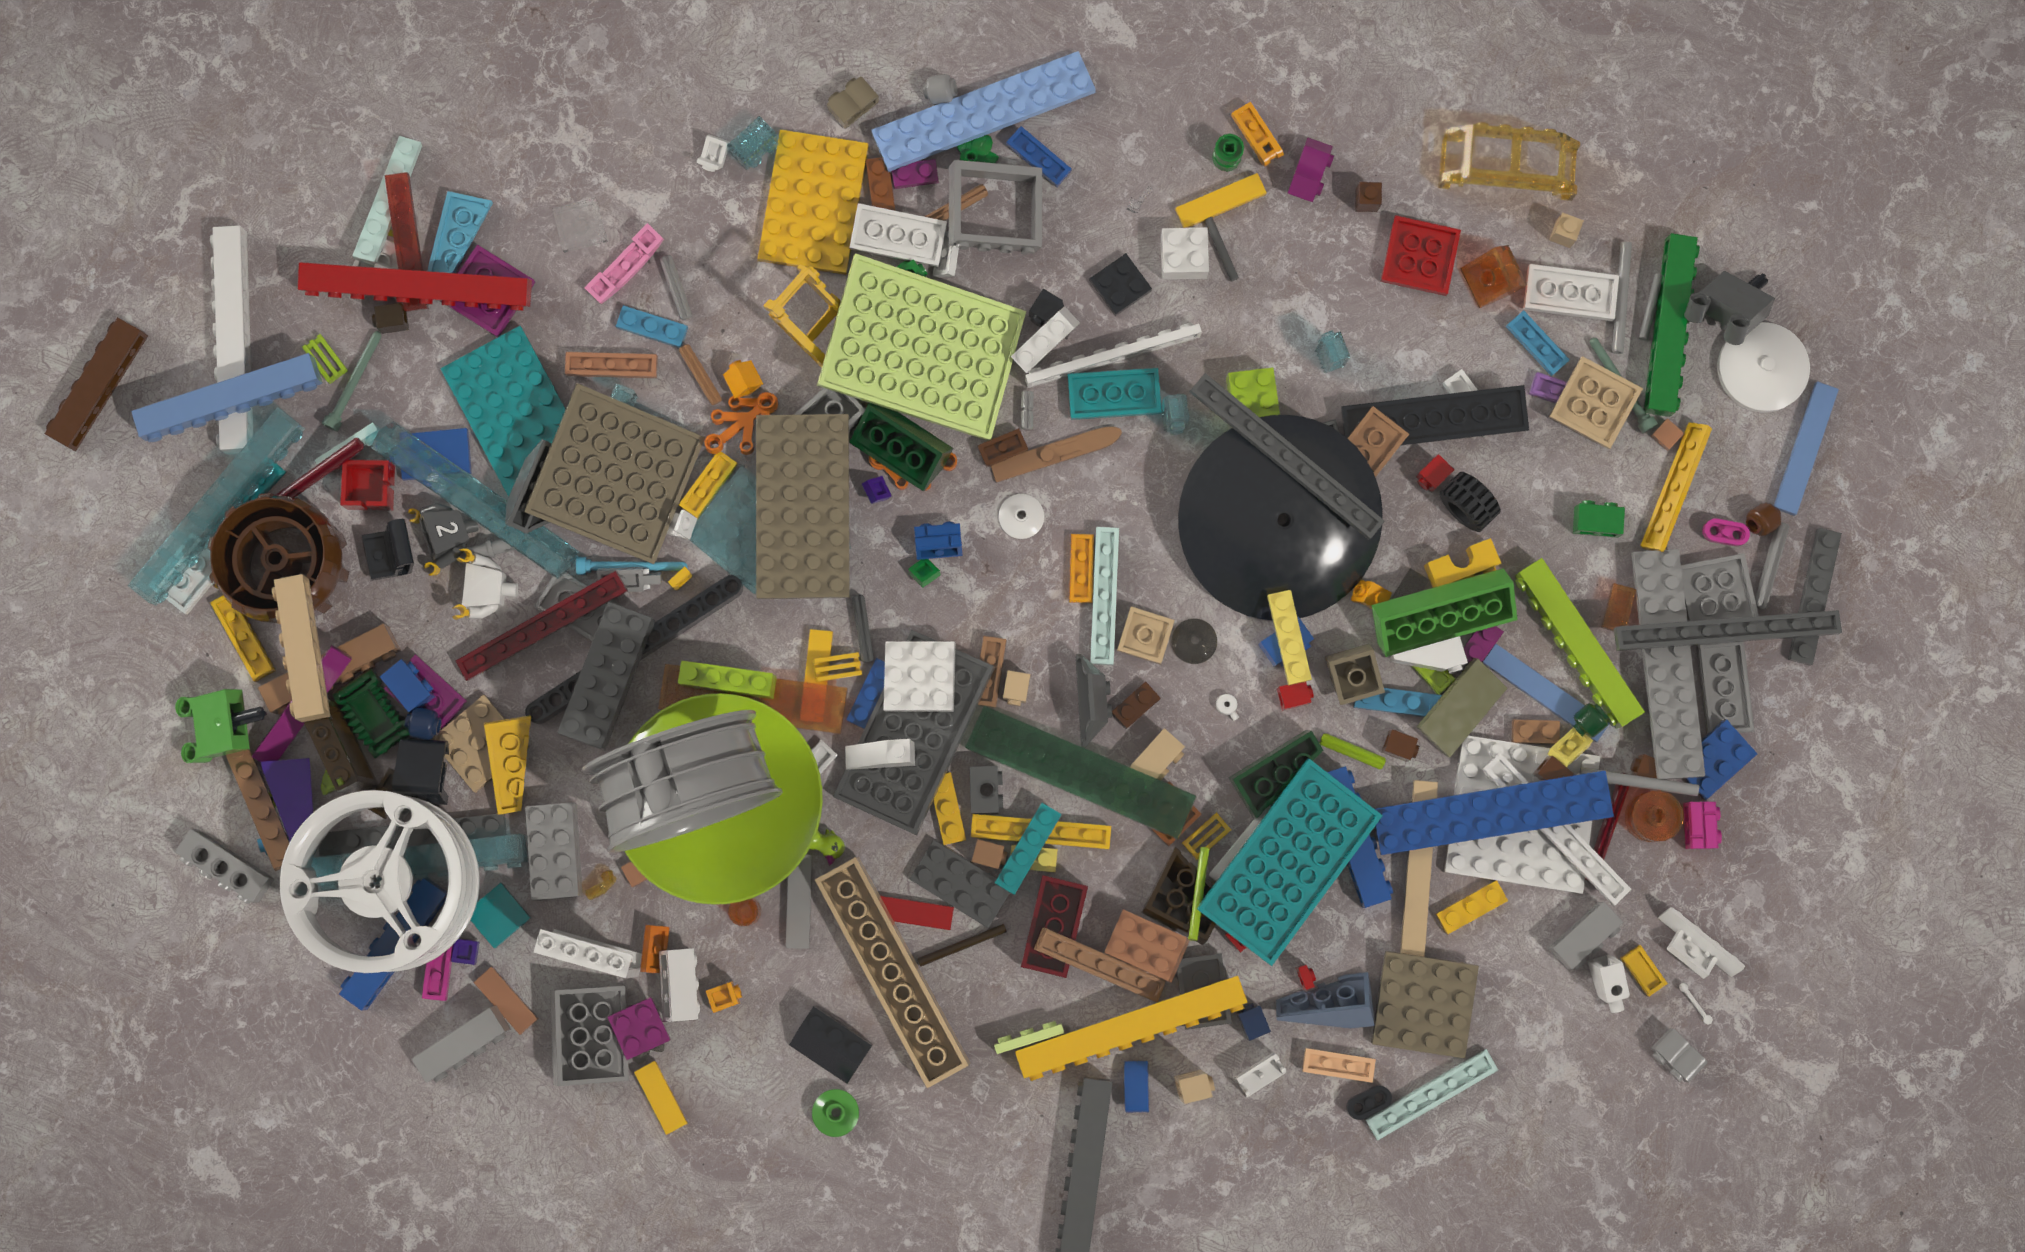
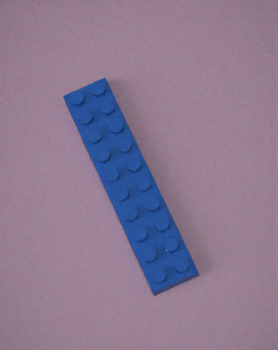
(1494, 812)

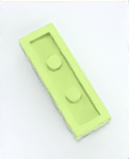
(1028, 1036)

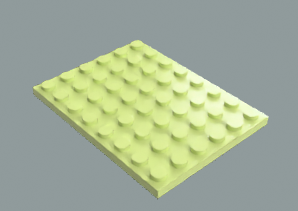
(921, 347)

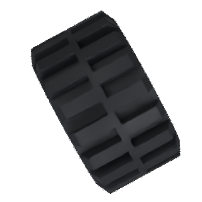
(1470, 501)

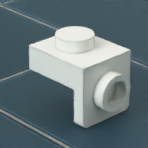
(713, 153)

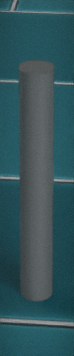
(1223, 253)

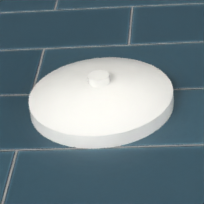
(1765, 369)

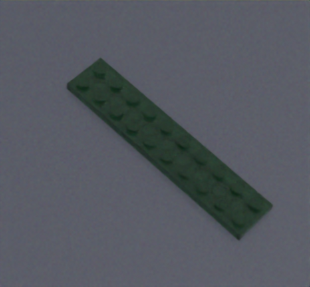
(1081, 772)

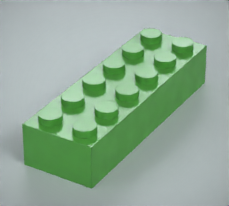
(1444, 612)

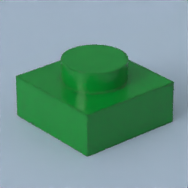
(924, 572)

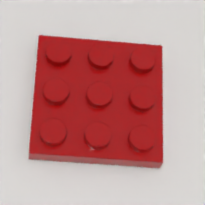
(1420, 255)

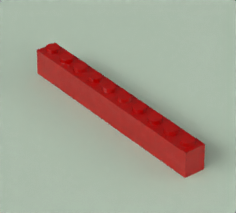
(414, 285)

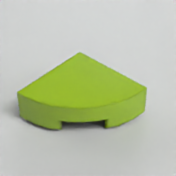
(327, 785)

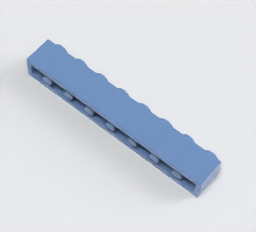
(227, 397)

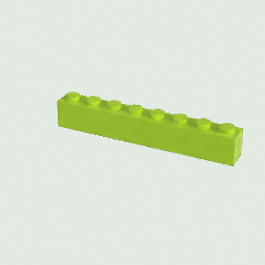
(1579, 644)

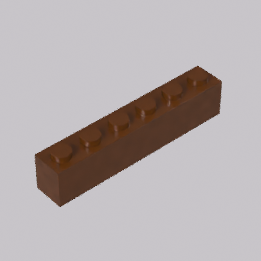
(96, 384)

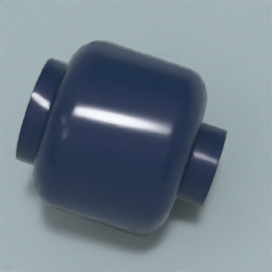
(423, 723)

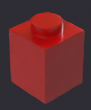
(1434, 473)
(1295, 695)

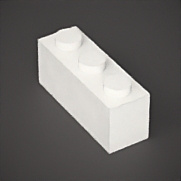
(1045, 339)
(679, 985)

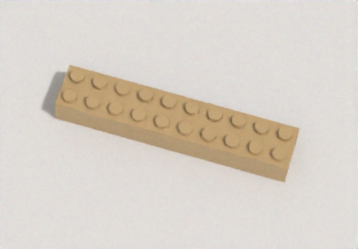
(892, 972)

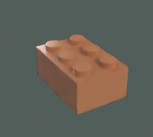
(1147, 946)

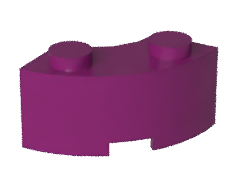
(1310, 169)

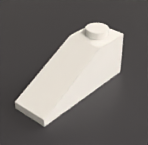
(1438, 656)
(880, 754)

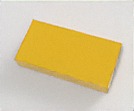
(1643, 970)

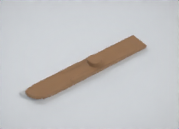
(1055, 453)

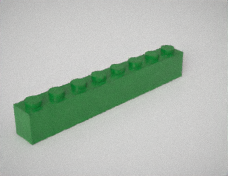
(1670, 325)

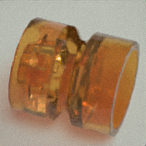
(745, 912)

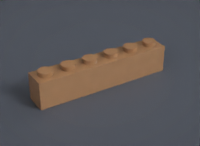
(365, 652)

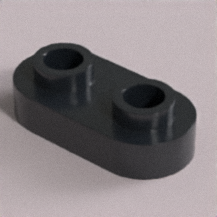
(1368, 1102)

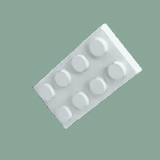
(898, 235)
(1571, 292)

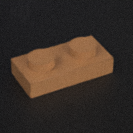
(1535, 731)

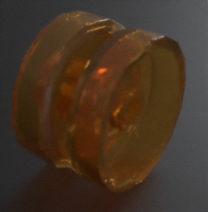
(1667, 818)

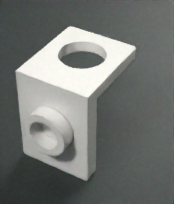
(682, 525)

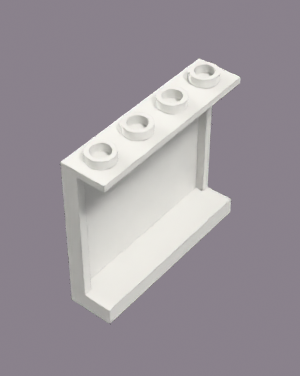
(588, 953)

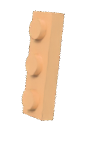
(1338, 1065)

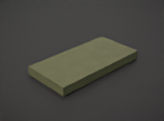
(1462, 707)

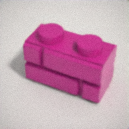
(1701, 825)

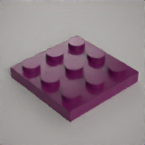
(485, 263)

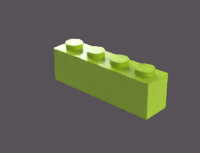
(727, 679)

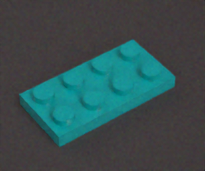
(1114, 393)

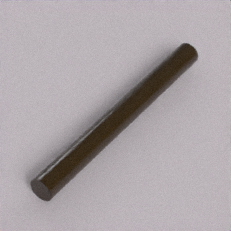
(961, 945)

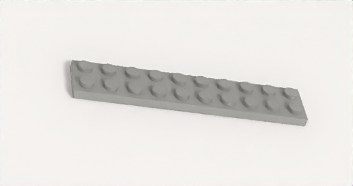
(1668, 669)

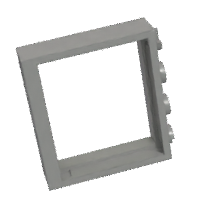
(998, 172)

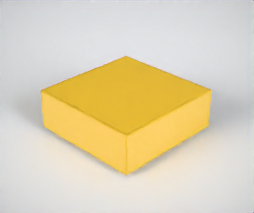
(680, 578)

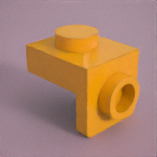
(1369, 593)
(724, 996)

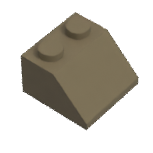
(1355, 674)

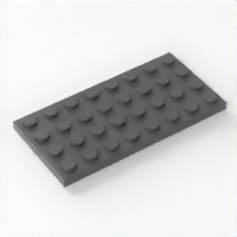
(906, 792)

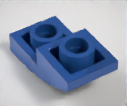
(1136, 1086)

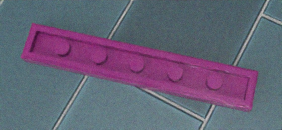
(287, 726)

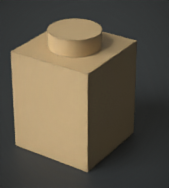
(1566, 230)
(1016, 688)

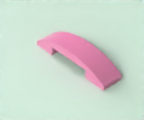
(626, 265)

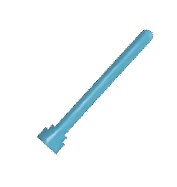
(585, 565)

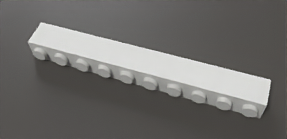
(231, 326)

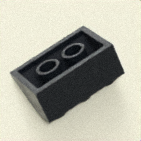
(830, 1044)

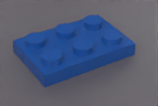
(1723, 756)

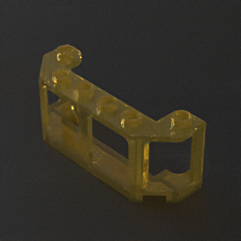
(1514, 177)

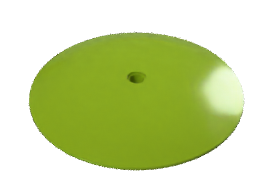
(752, 849)

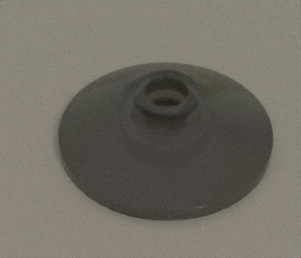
(1191, 652)

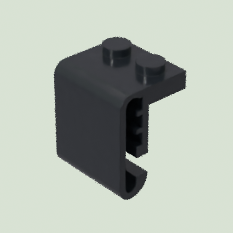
(388, 551)
(421, 770)

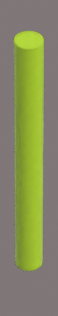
(1198, 893)

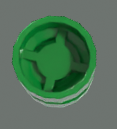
(1228, 152)

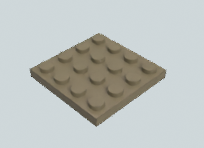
(1425, 1004)

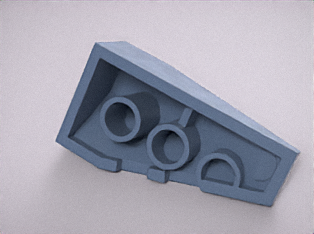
(1338, 1004)

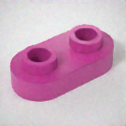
(1725, 532)

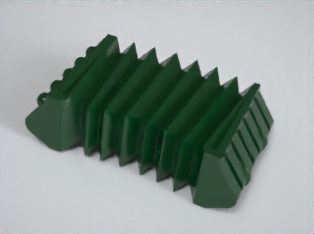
(371, 713)

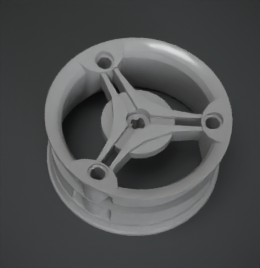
(682, 780)

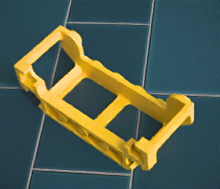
(777, 312)

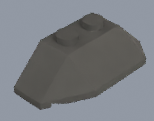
(522, 491)
(1092, 699)

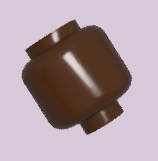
(1763, 519)

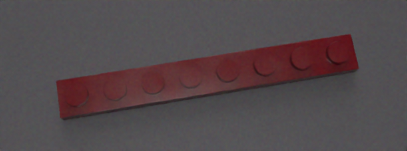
(541, 625)

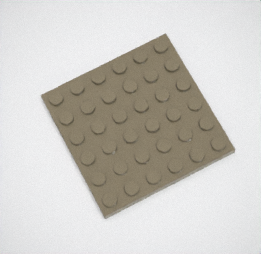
(614, 474)

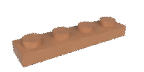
(611, 365)

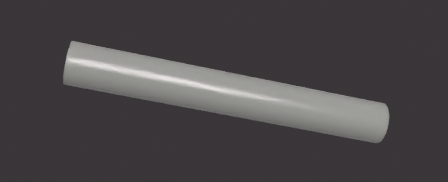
(1651, 306)

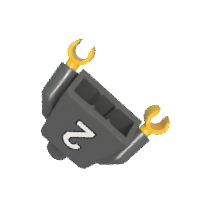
(444, 533)

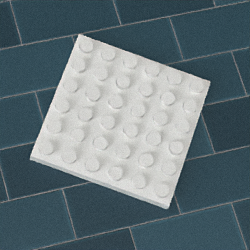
(1516, 857)

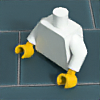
(483, 587)

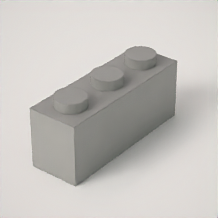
(1586, 936)

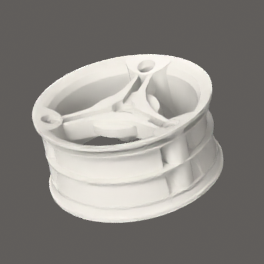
(358, 880)

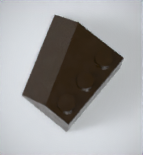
(1174, 895)

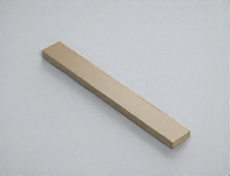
(1417, 884)

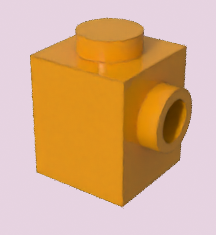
(742, 378)

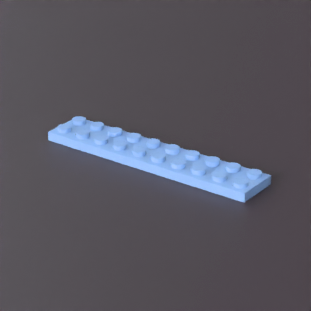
(983, 111)

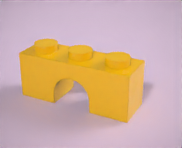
(1482, 559)

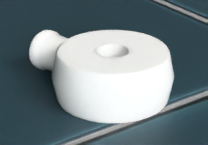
(1231, 710)

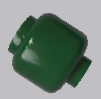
(1590, 720)

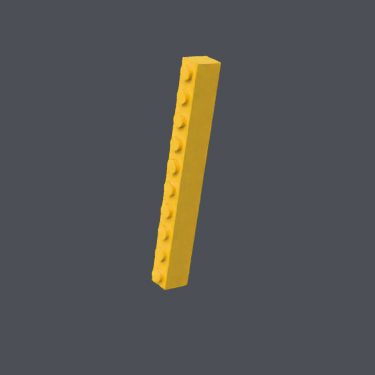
(1130, 1027)

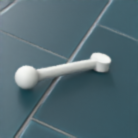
(1707, 1019)

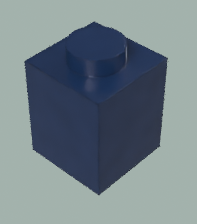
(1253, 1021)

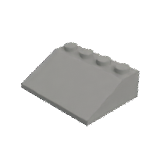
(583, 1038)

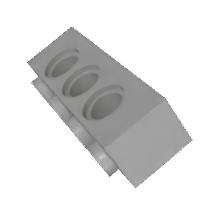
(257, 880)

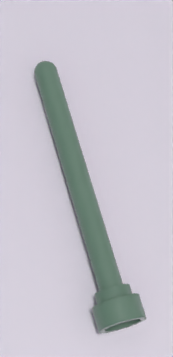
(333, 420)
(1645, 421)

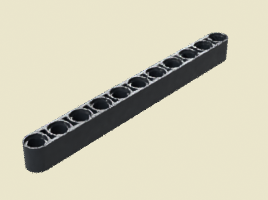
(666, 636)

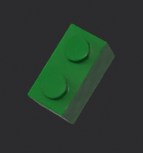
(1598, 520)

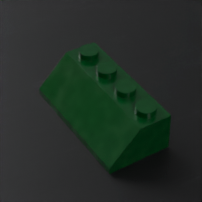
(901, 445)

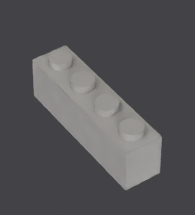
(461, 1044)

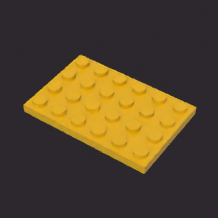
(813, 201)

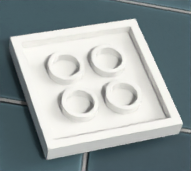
(919, 676)

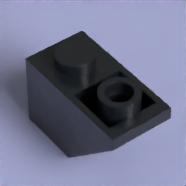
(1045, 308)

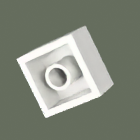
(1184, 253)

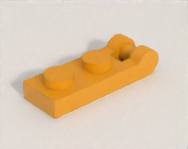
(1257, 133)

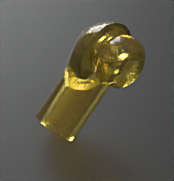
(601, 888)

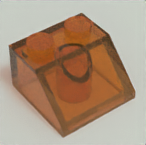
(1493, 276)

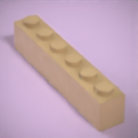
(301, 648)

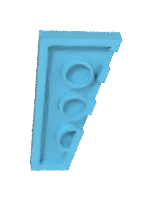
(457, 228)

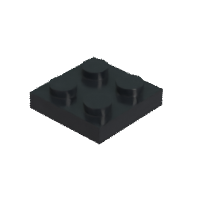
(1120, 284)

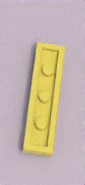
(1289, 637)

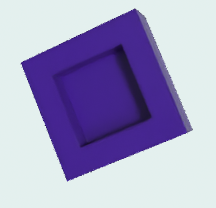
(876, 490)
(465, 951)

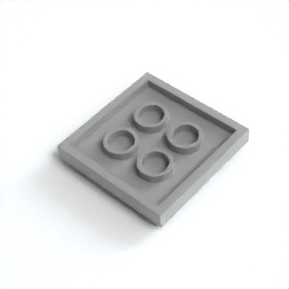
(1718, 589)

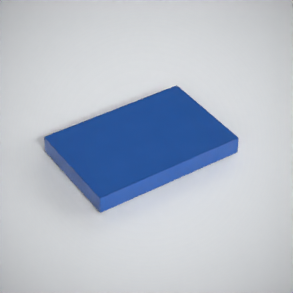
(449, 443)

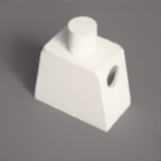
(1609, 981)

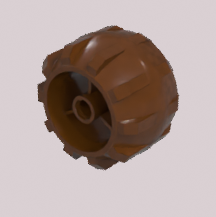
(248, 526)

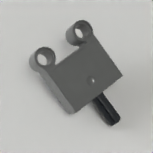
(1733, 303)

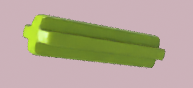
(1352, 751)

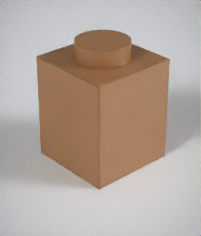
(989, 854)

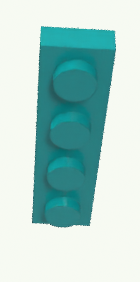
(1028, 848)

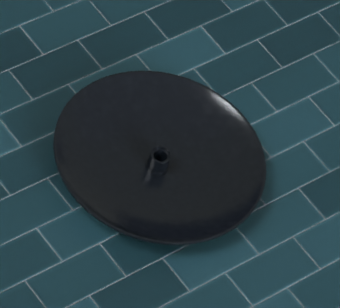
(1233, 528)

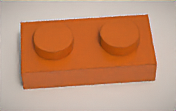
(654, 941)

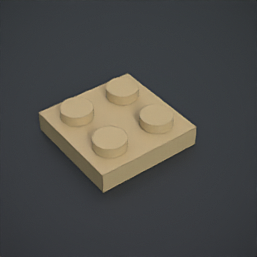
(1145, 635)

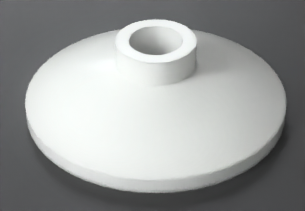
(1018, 527)

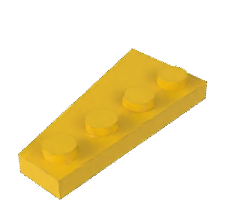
(507, 753)

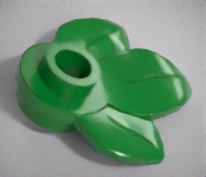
(979, 150)

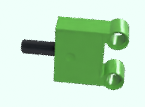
(218, 724)

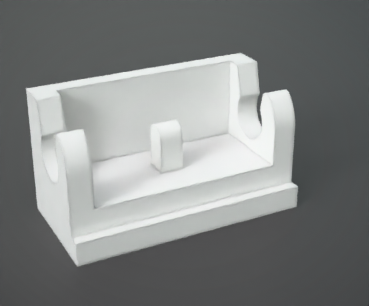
(1260, 1074)

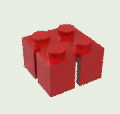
(367, 485)

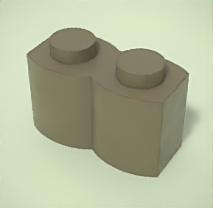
(852, 102)

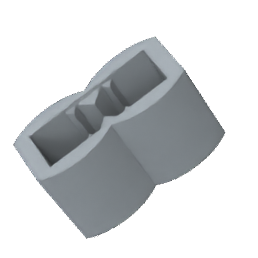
(1678, 1055)

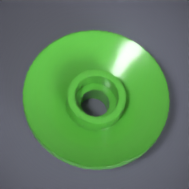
(832, 1125)

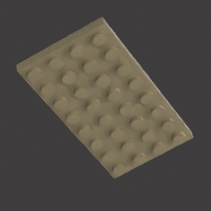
(802, 506)

